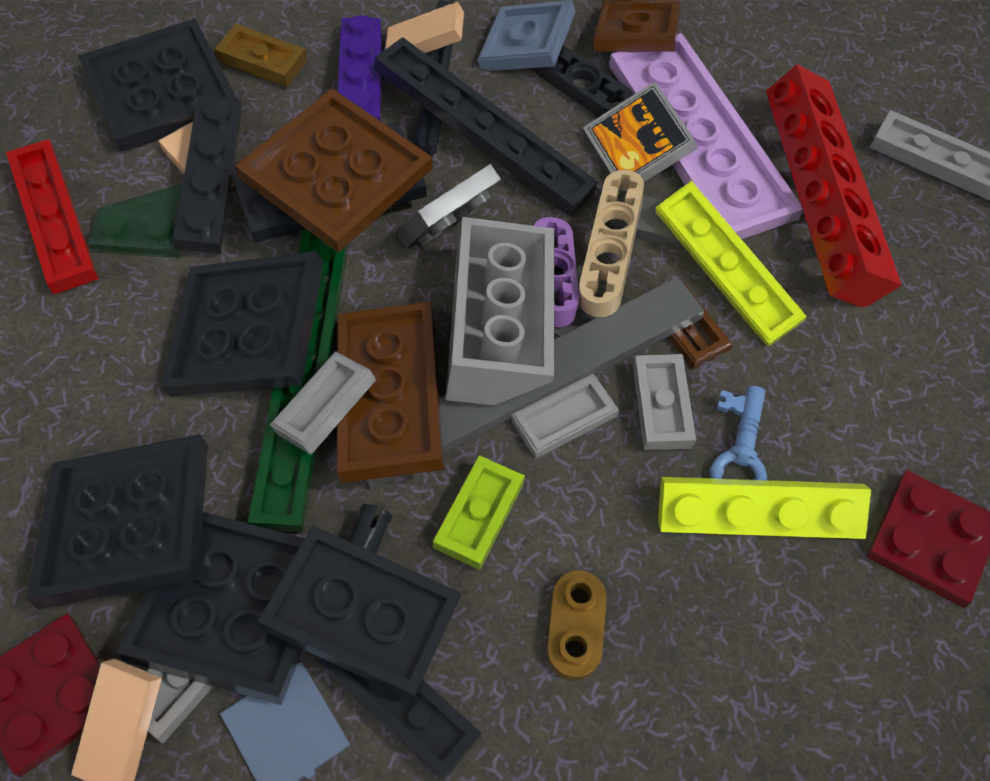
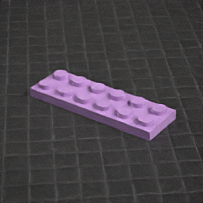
(729, 161)

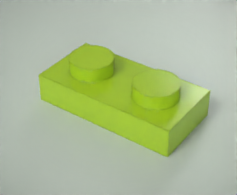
(478, 512)

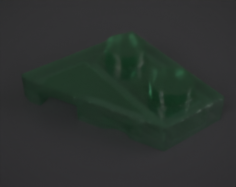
(138, 225)

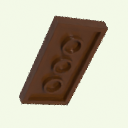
(399, 417)

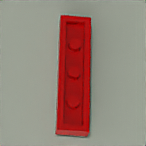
(51, 217)

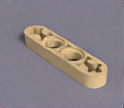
(610, 240)

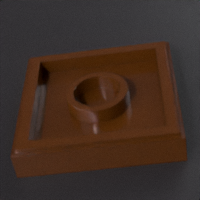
(638, 26)

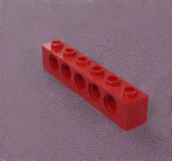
(832, 189)

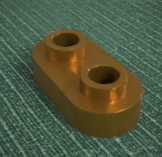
(576, 623)

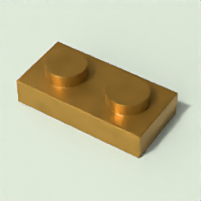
(261, 55)

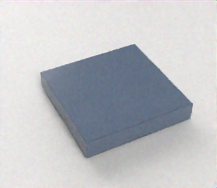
(527, 36)

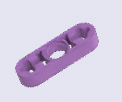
(565, 259)

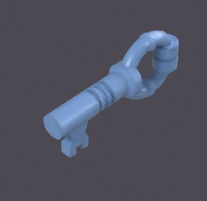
(743, 452)

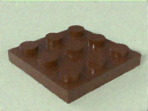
(334, 169)

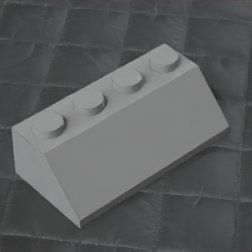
(501, 312)

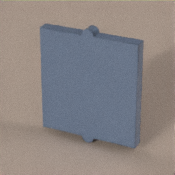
(286, 738)

